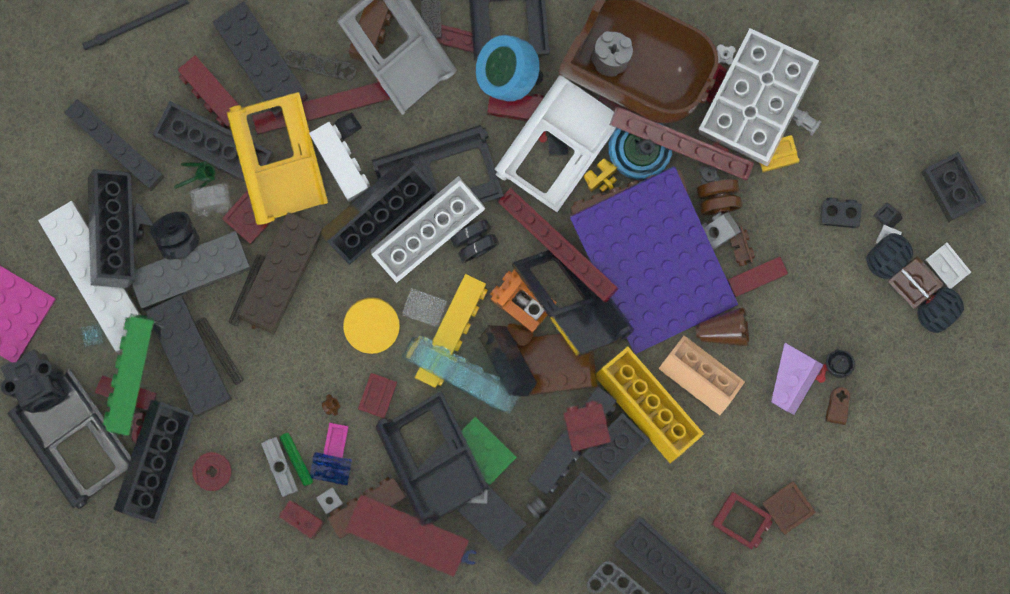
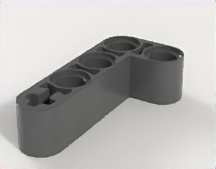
(612, 579)

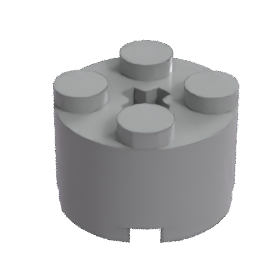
(612, 53)

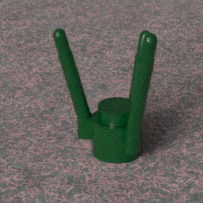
(204, 173)

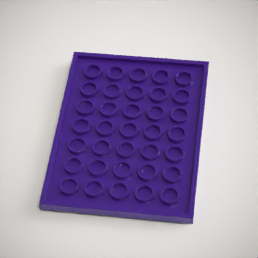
(656, 257)

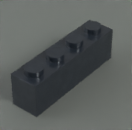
(508, 360)

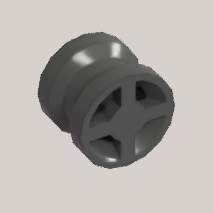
(537, 507)

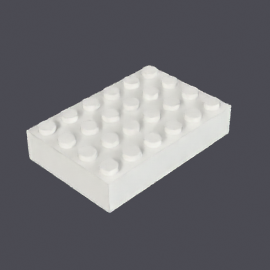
(758, 97)

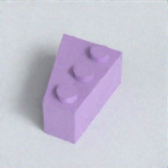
(794, 378)

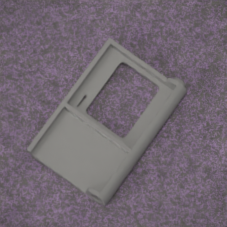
(412, 66)

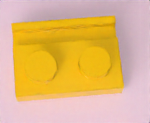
(784, 155)

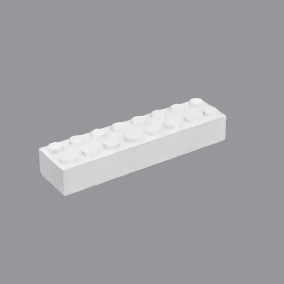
(70, 239)

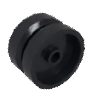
(175, 235)
(476, 243)

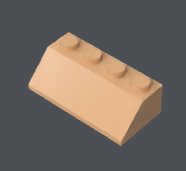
(701, 375)

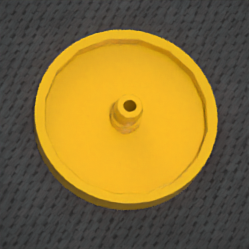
(371, 325)

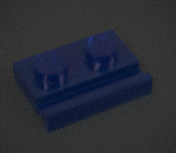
(330, 468)

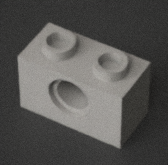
(726, 226)

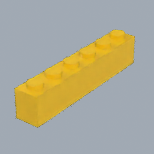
(456, 322)

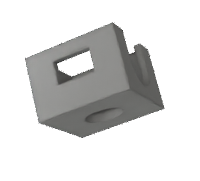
(336, 500)

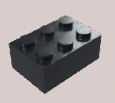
(953, 187)
(615, 455)

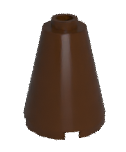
(725, 329)

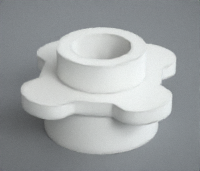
(725, 59)

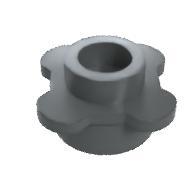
(705, 178)

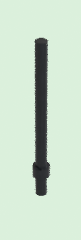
(102, 38)

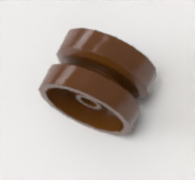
(719, 197)

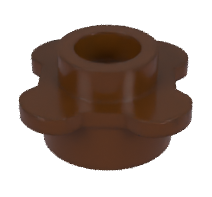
(330, 405)

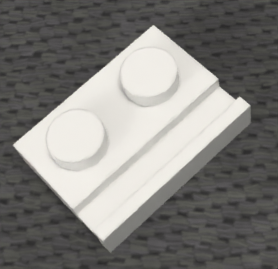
(947, 266)

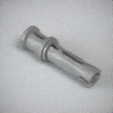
(806, 121)

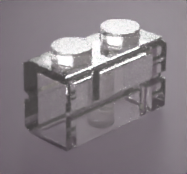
(210, 199)

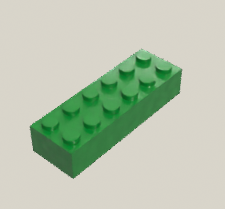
(129, 374)

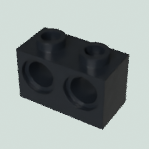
(840, 218)

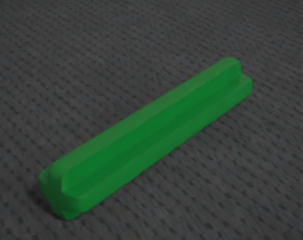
(296, 459)

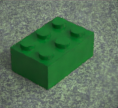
(487, 450)

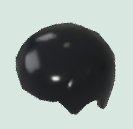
(844, 367)

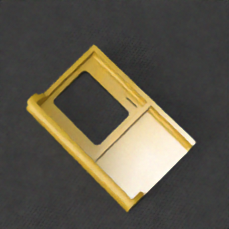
(284, 184)

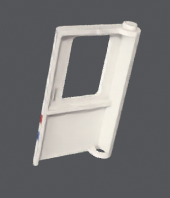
(575, 120)

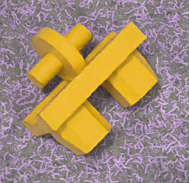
(593, 181)

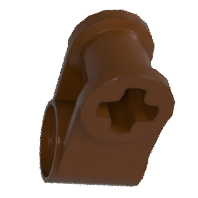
(838, 410)

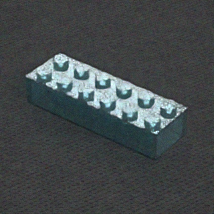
(459, 374)

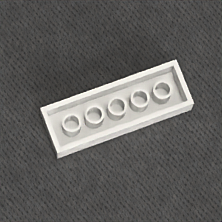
(427, 229)

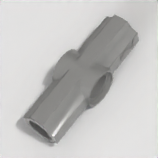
(275, 454)

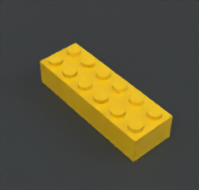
(649, 404)

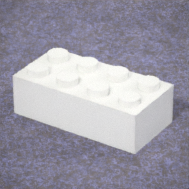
(339, 162)

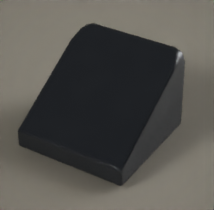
(347, 125)
(556, 146)
(888, 215)

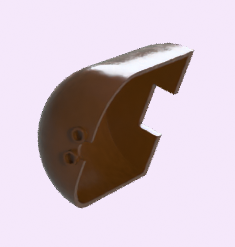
(668, 63)

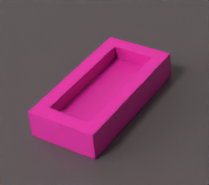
(336, 440)

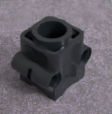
(33, 382)

